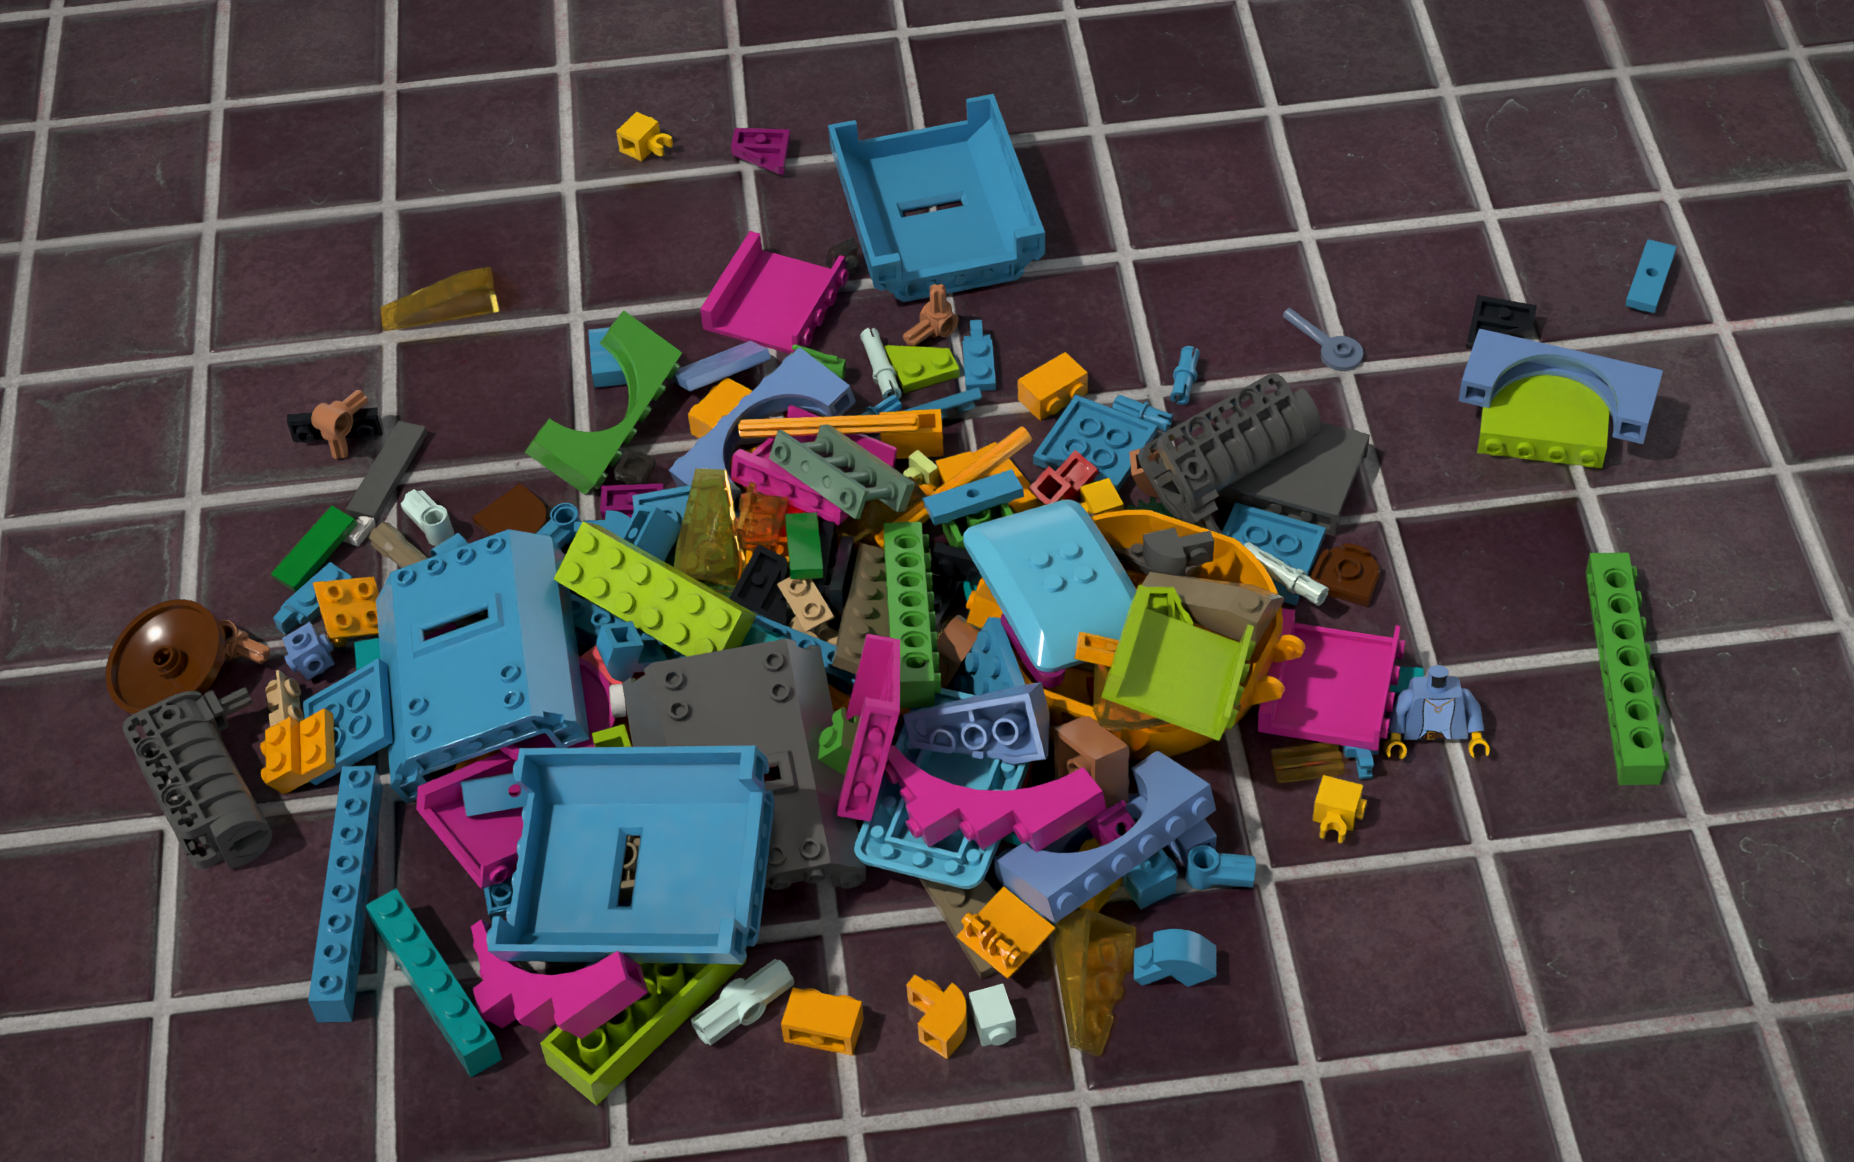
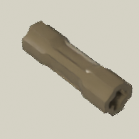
(393, 545)

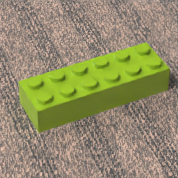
(651, 593)
(623, 1042)

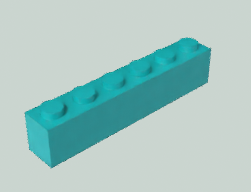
(434, 983)

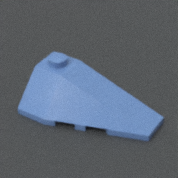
(994, 725)

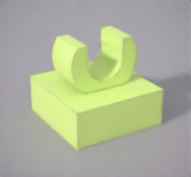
(922, 469)

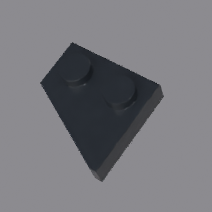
(1501, 317)
(758, 585)

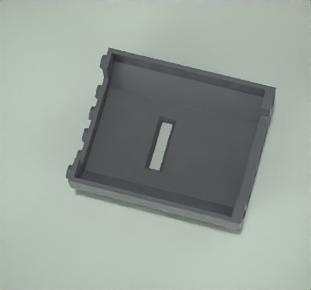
(781, 704)

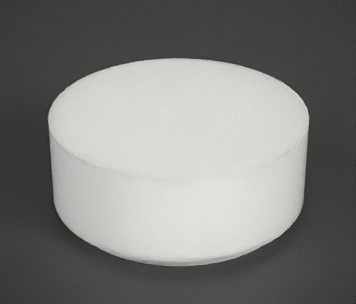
(617, 701)

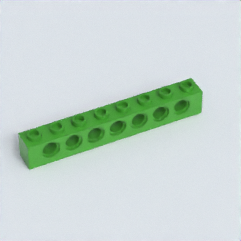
(912, 612)
(1625, 670)

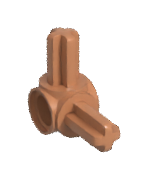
(935, 318)
(336, 421)
(241, 645)

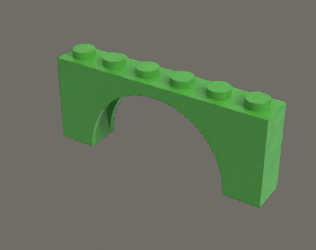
(583, 456)

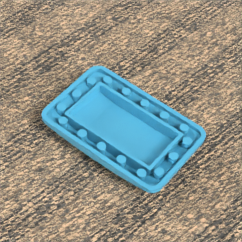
(1052, 579)
(954, 859)

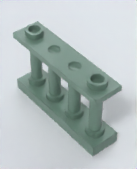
(842, 471)

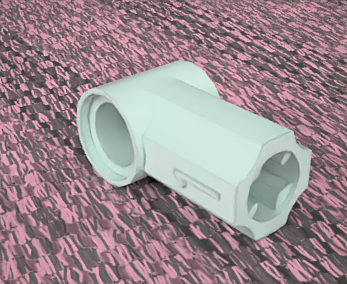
(428, 516)

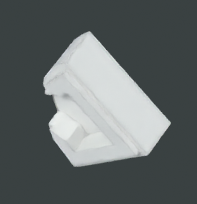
(361, 531)

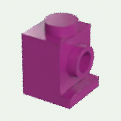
(1104, 825)

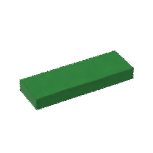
(803, 546)
(314, 549)

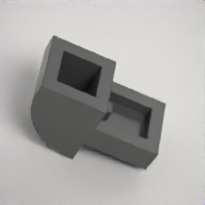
(1171, 554)

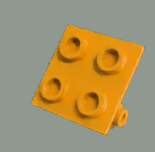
(348, 608)
(1004, 932)

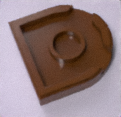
(514, 511)
(1348, 573)

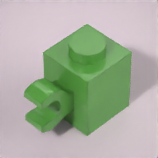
(838, 740)

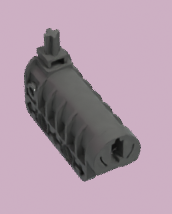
(1229, 450)
(209, 787)

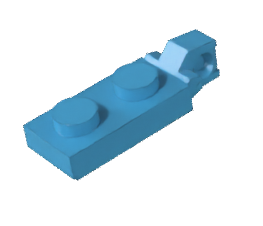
(978, 359)
(303, 604)

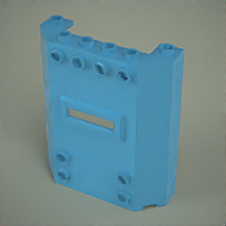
(916, 169)
(487, 679)
(697, 862)

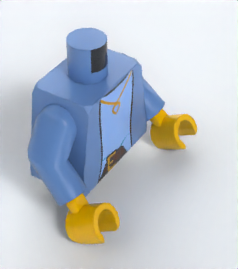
(1435, 710)

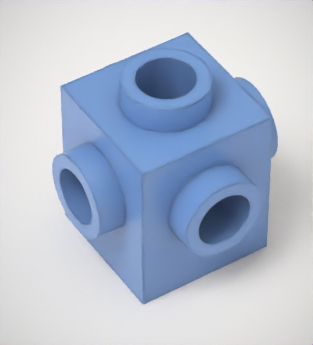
(308, 651)

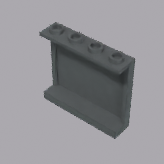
(1306, 481)

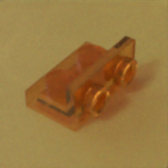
(760, 520)

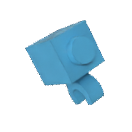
(1151, 880)

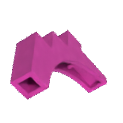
(1033, 813)
(571, 1000)

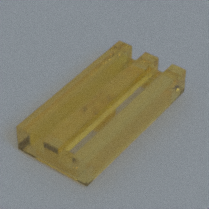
(1306, 757)

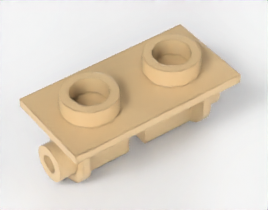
(807, 604)
(284, 696)

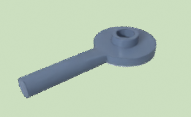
(1337, 352)

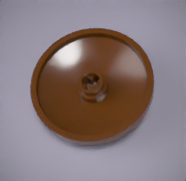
(165, 653)

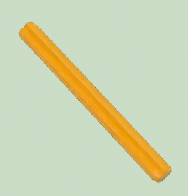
(845, 424)
(973, 472)

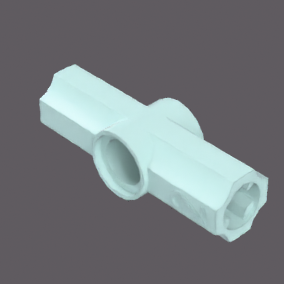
(742, 1002)

